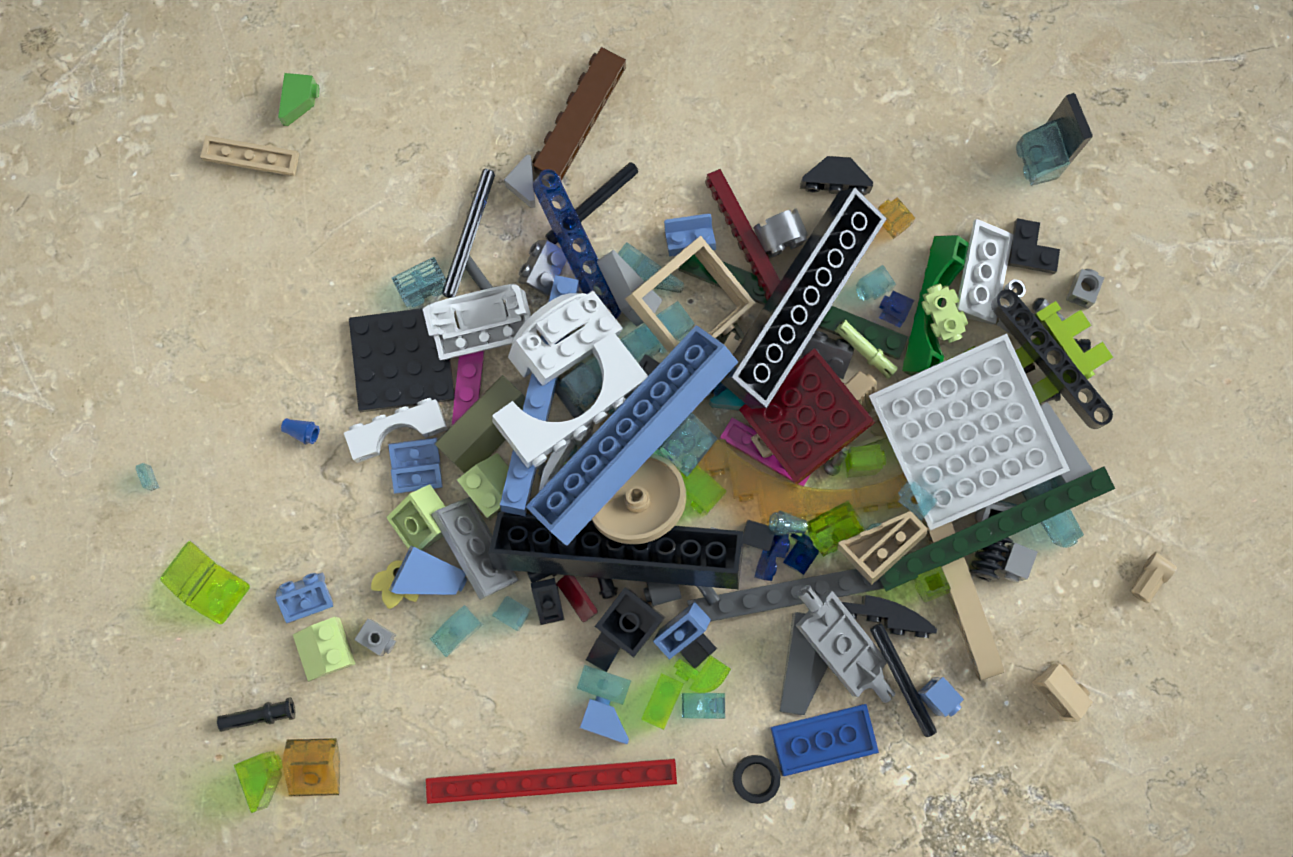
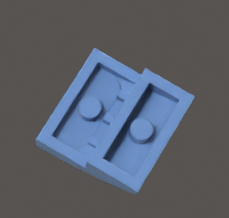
(415, 465)

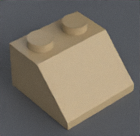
(1063, 693)

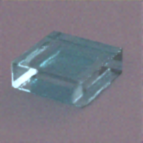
(147, 476)

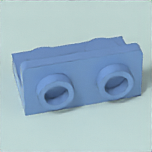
(684, 230)
(303, 597)

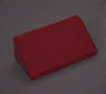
(577, 597)

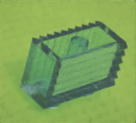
(420, 282)

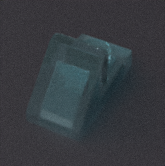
(703, 705)

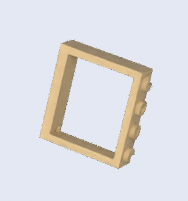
(719, 273)

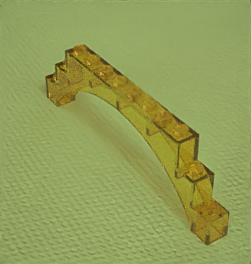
(795, 499)

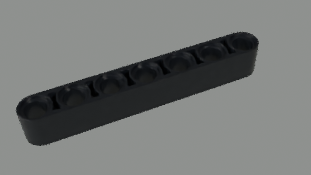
(1052, 371)

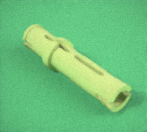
(864, 347)

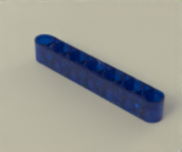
(576, 235)

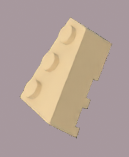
(881, 547)

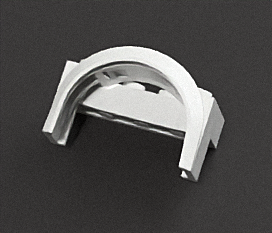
(480, 319)
(554, 322)

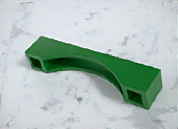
(944, 264)

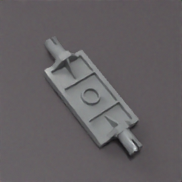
(843, 644)

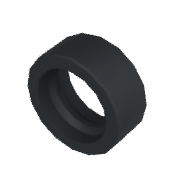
(775, 779)

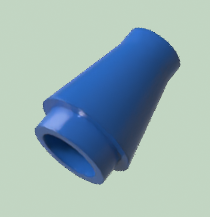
(303, 431)

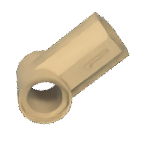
(1156, 572)

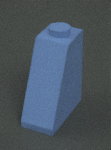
(427, 575)

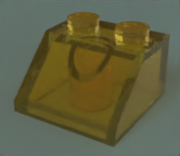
(312, 767)

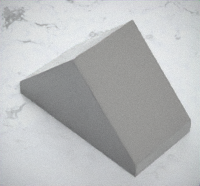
(521, 181)

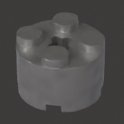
(781, 231)

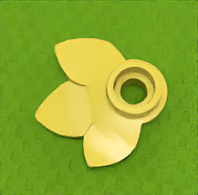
(383, 581)

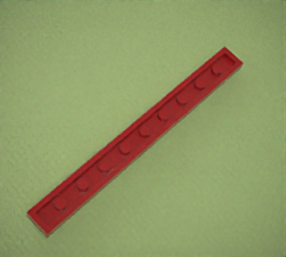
(551, 781)

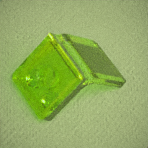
(204, 583)

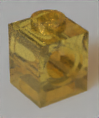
(897, 216)

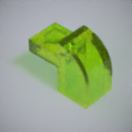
(932, 584)
(707, 679)

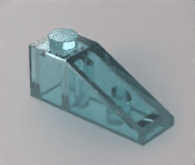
(646, 268)

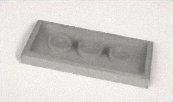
(471, 543)

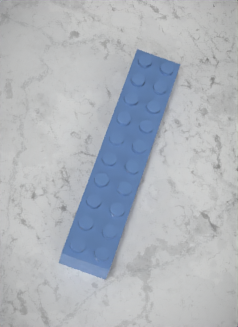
(632, 434)

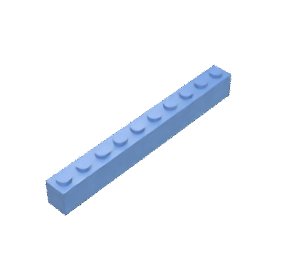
(538, 405)

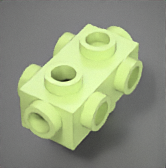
(947, 320)

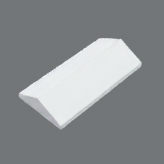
(984, 271)

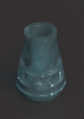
(784, 523)

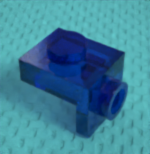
(801, 554)

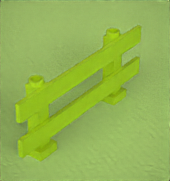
(1063, 334)

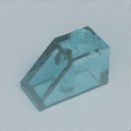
(456, 630)
(603, 684)

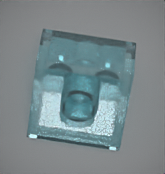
(1043, 153)

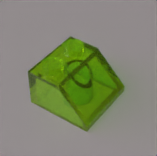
(259, 779)

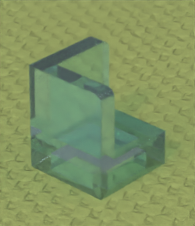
(512, 613)

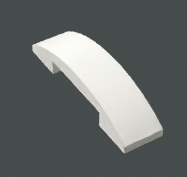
(558, 459)

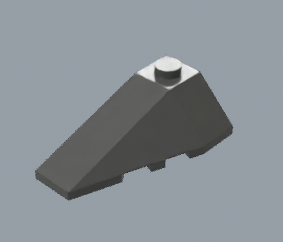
(802, 671)

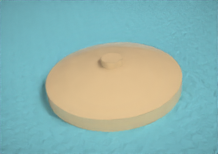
(645, 504)

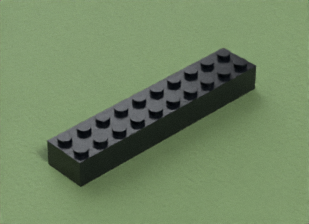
(803, 298)
(679, 557)

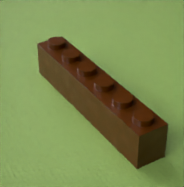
(581, 113)

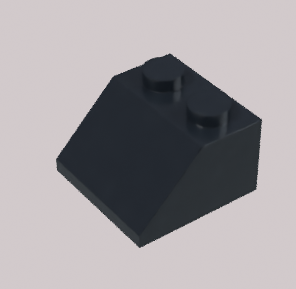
(630, 621)

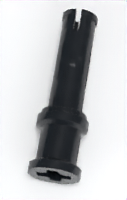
(268, 713)

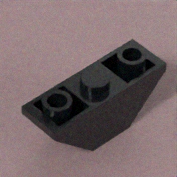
(836, 175)

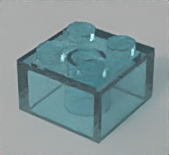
(687, 444)

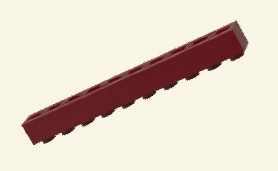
(743, 232)

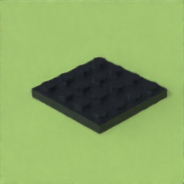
(397, 361)

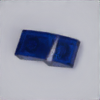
(767, 562)

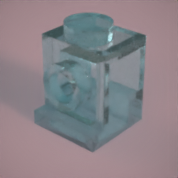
(875, 284)
(926, 503)

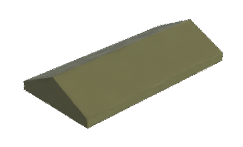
(474, 433)

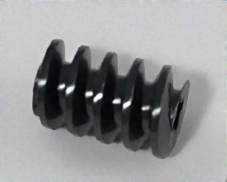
(989, 560)

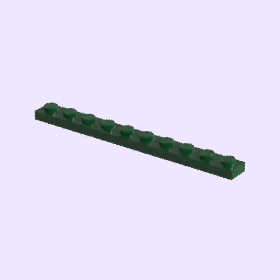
(880, 337)
(998, 527)

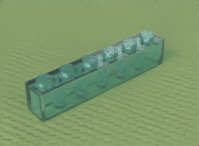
(586, 381)

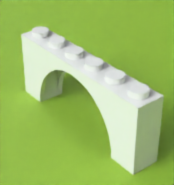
(536, 438)

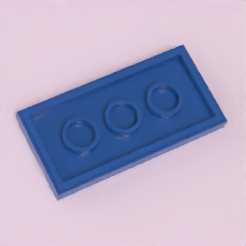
(824, 740)

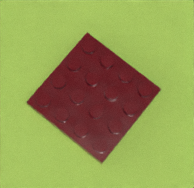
(809, 417)

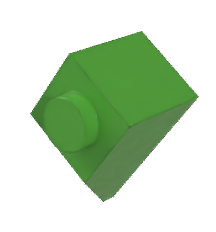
(297, 96)

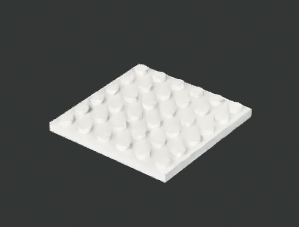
(970, 431)

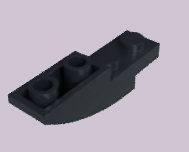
(895, 616)

